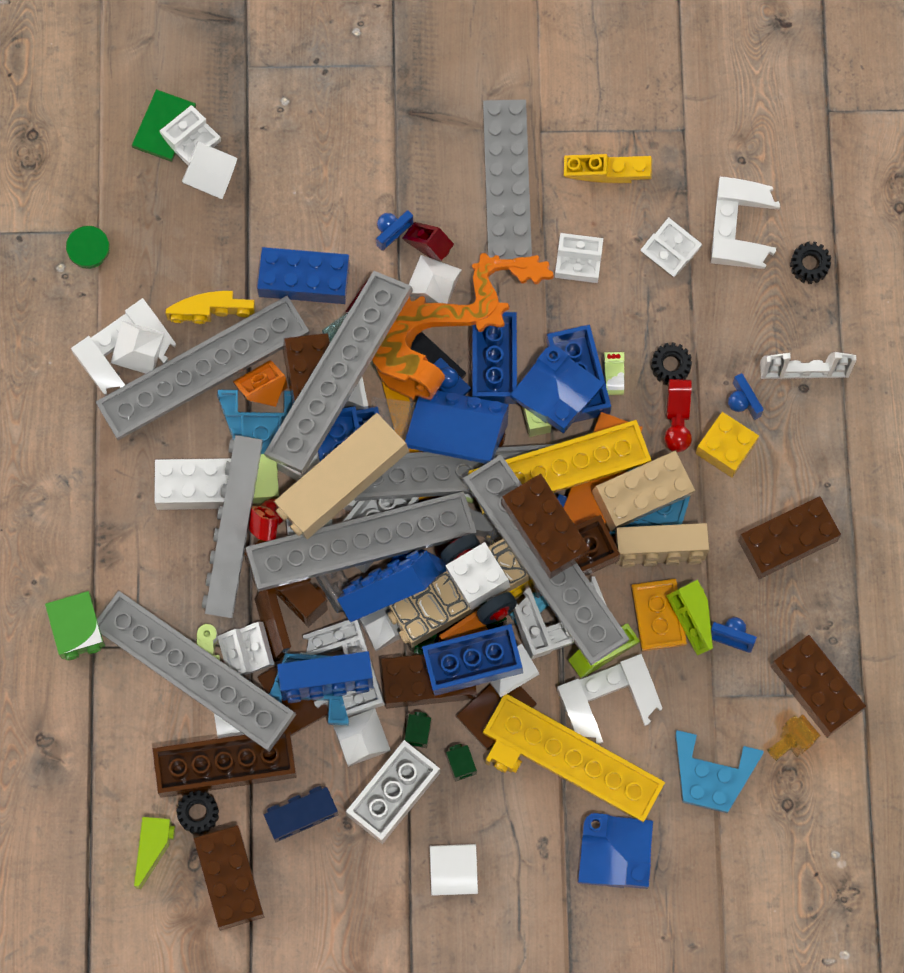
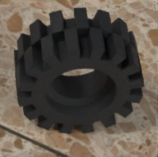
(810, 250)
(671, 351)
(197, 826)

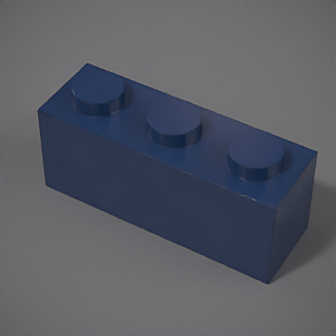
(300, 813)

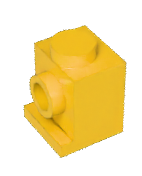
(504, 758)

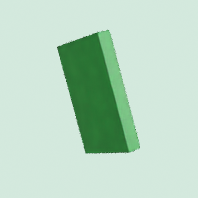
(160, 112)

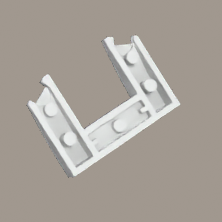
(725, 248)
(92, 350)
(779, 366)
(535, 636)
(352, 640)
(629, 673)

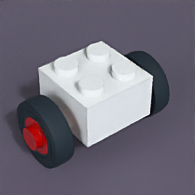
(479, 578)

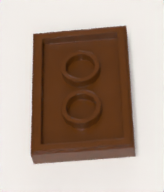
(275, 628)
(305, 710)
(480, 710)

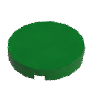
(87, 247)

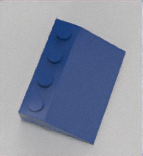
(458, 426)

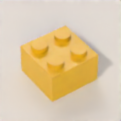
(727, 444)

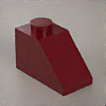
(428, 240)

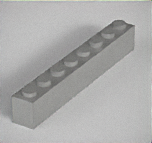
(233, 528)

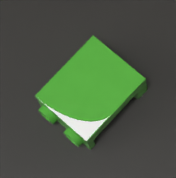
(75, 626)

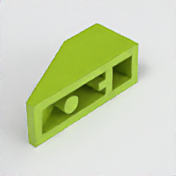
(693, 613)
(583, 667)
(153, 843)

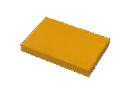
(655, 616)

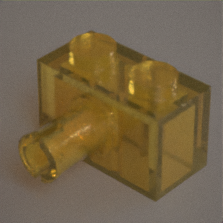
(797, 737)

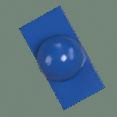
(392, 228)
(453, 382)
(744, 398)
(733, 634)

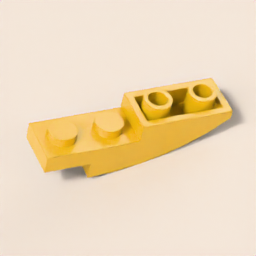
(607, 169)
(202, 306)

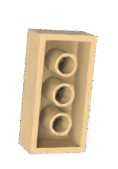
(643, 491)
(662, 544)

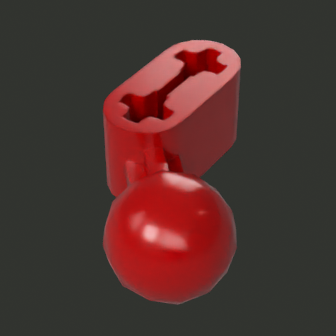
(678, 437)
(264, 520)

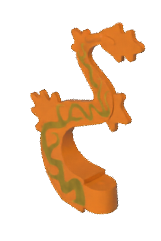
(410, 371)

